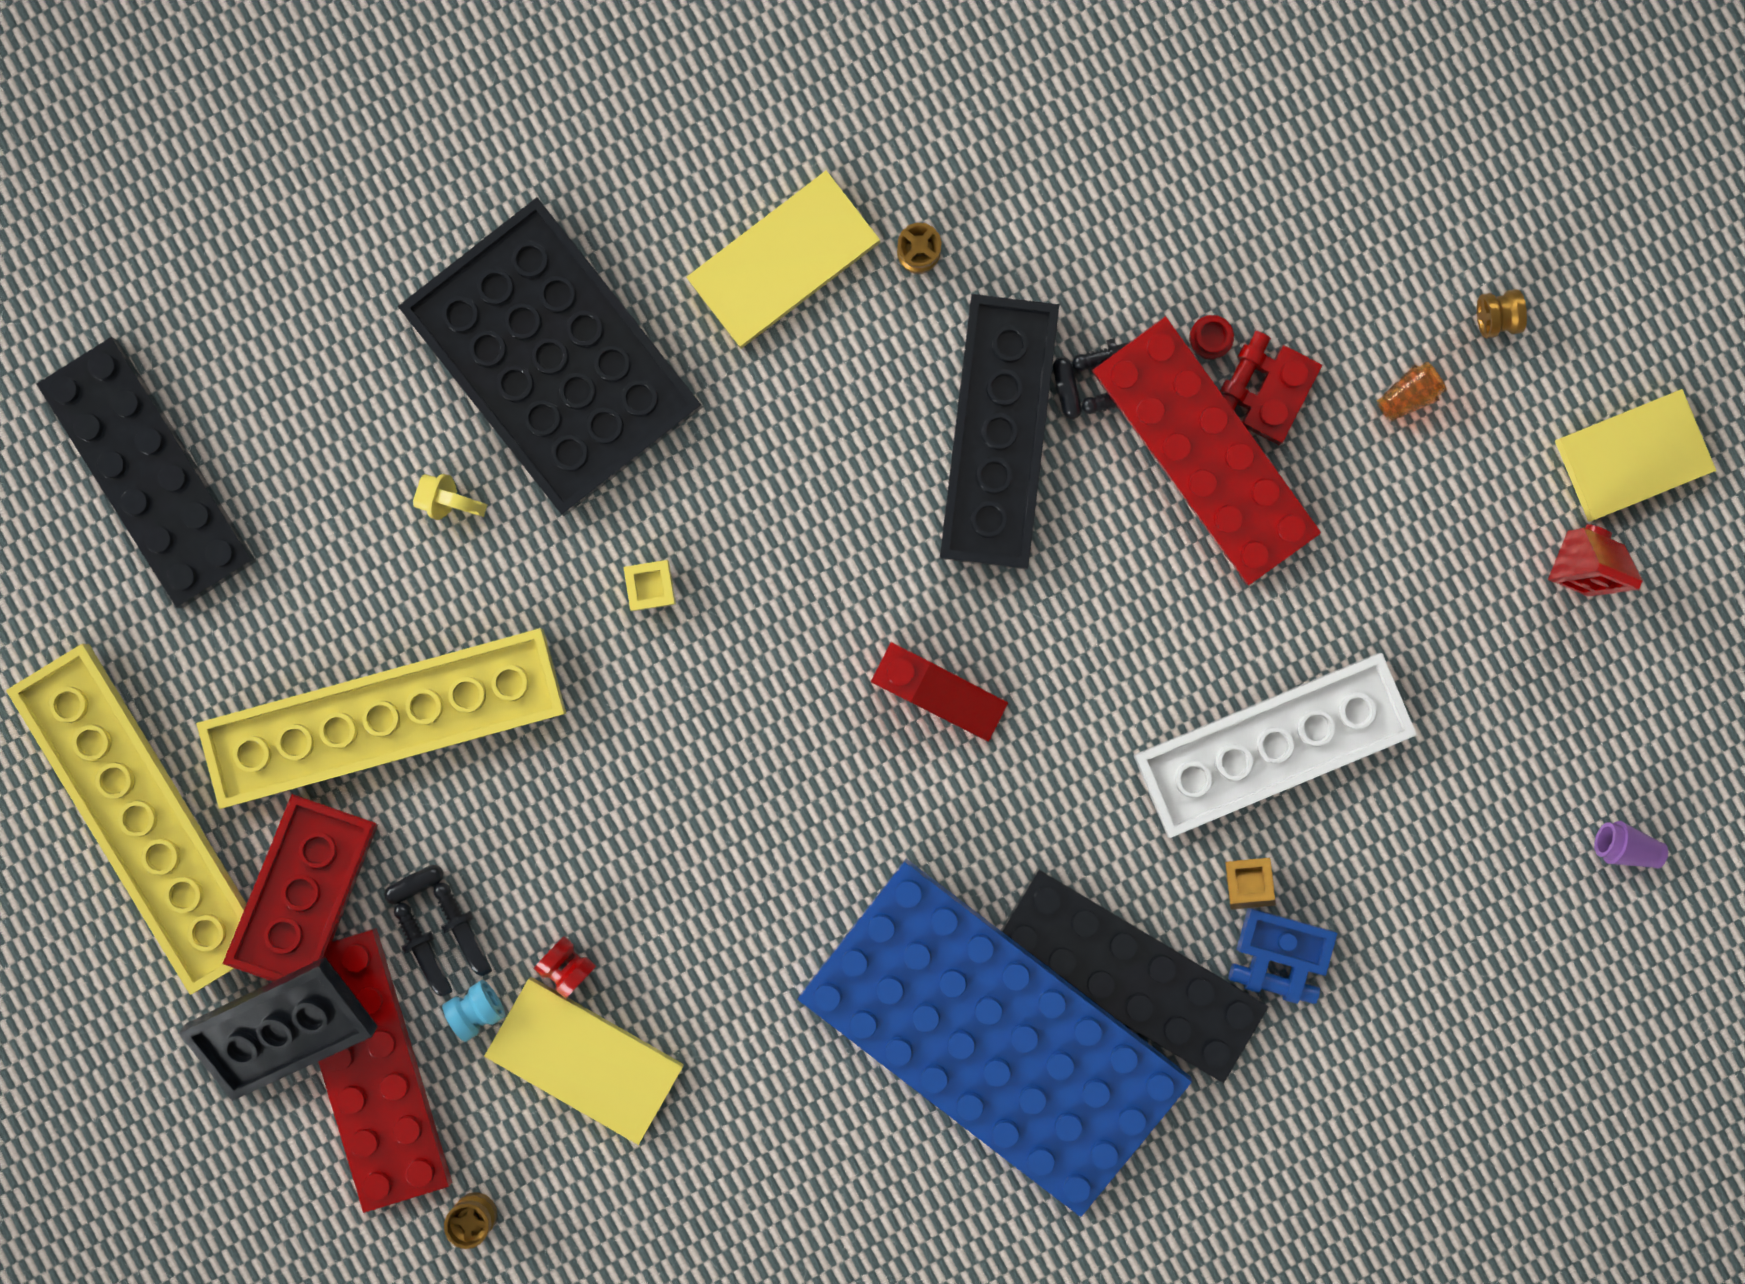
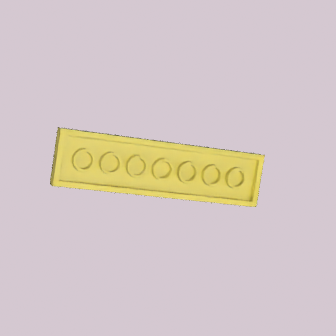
(381, 718)
(133, 812)

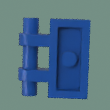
(1285, 942)

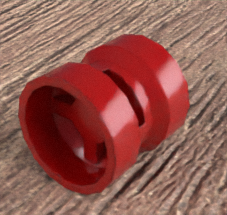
(572, 974)

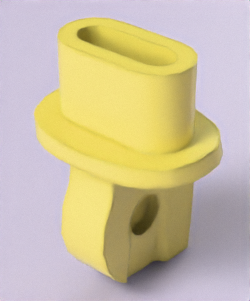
(440, 495)

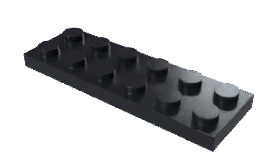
(999, 431)
(146, 472)
(1135, 976)

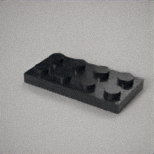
(278, 1029)

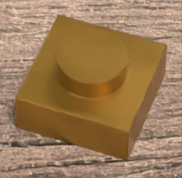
(1250, 883)

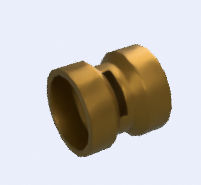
(466, 1229)

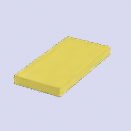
(783, 259)
(584, 1060)

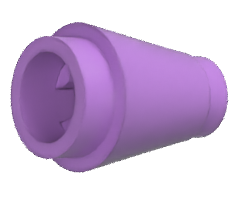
(1625, 845)

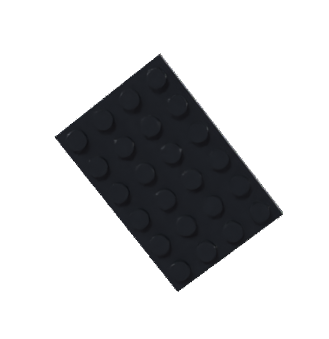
(550, 356)

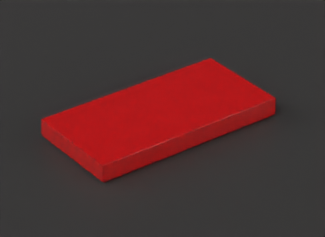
(300, 890)

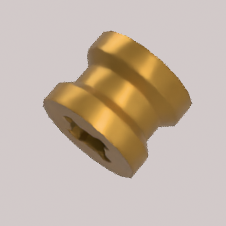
(923, 240)
(1501, 313)

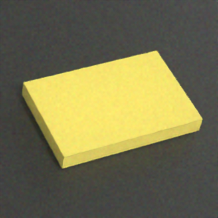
(1635, 455)

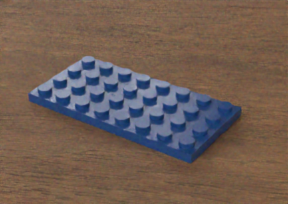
(994, 1038)

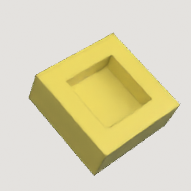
(649, 585)

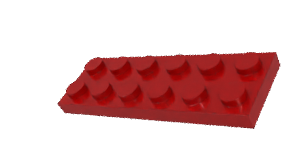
(1206, 451)
(380, 1089)

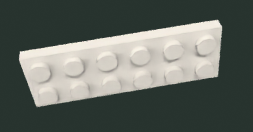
(1275, 745)

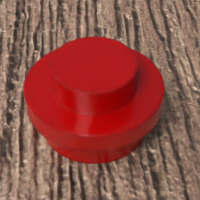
(1211, 337)

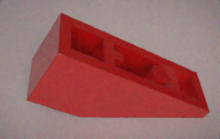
(1594, 563)
(939, 691)

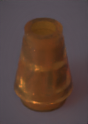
(1413, 391)

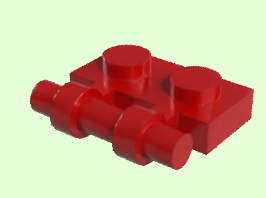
(1279, 395)

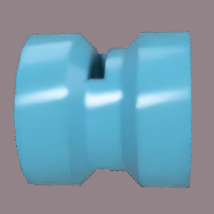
(477, 1008)

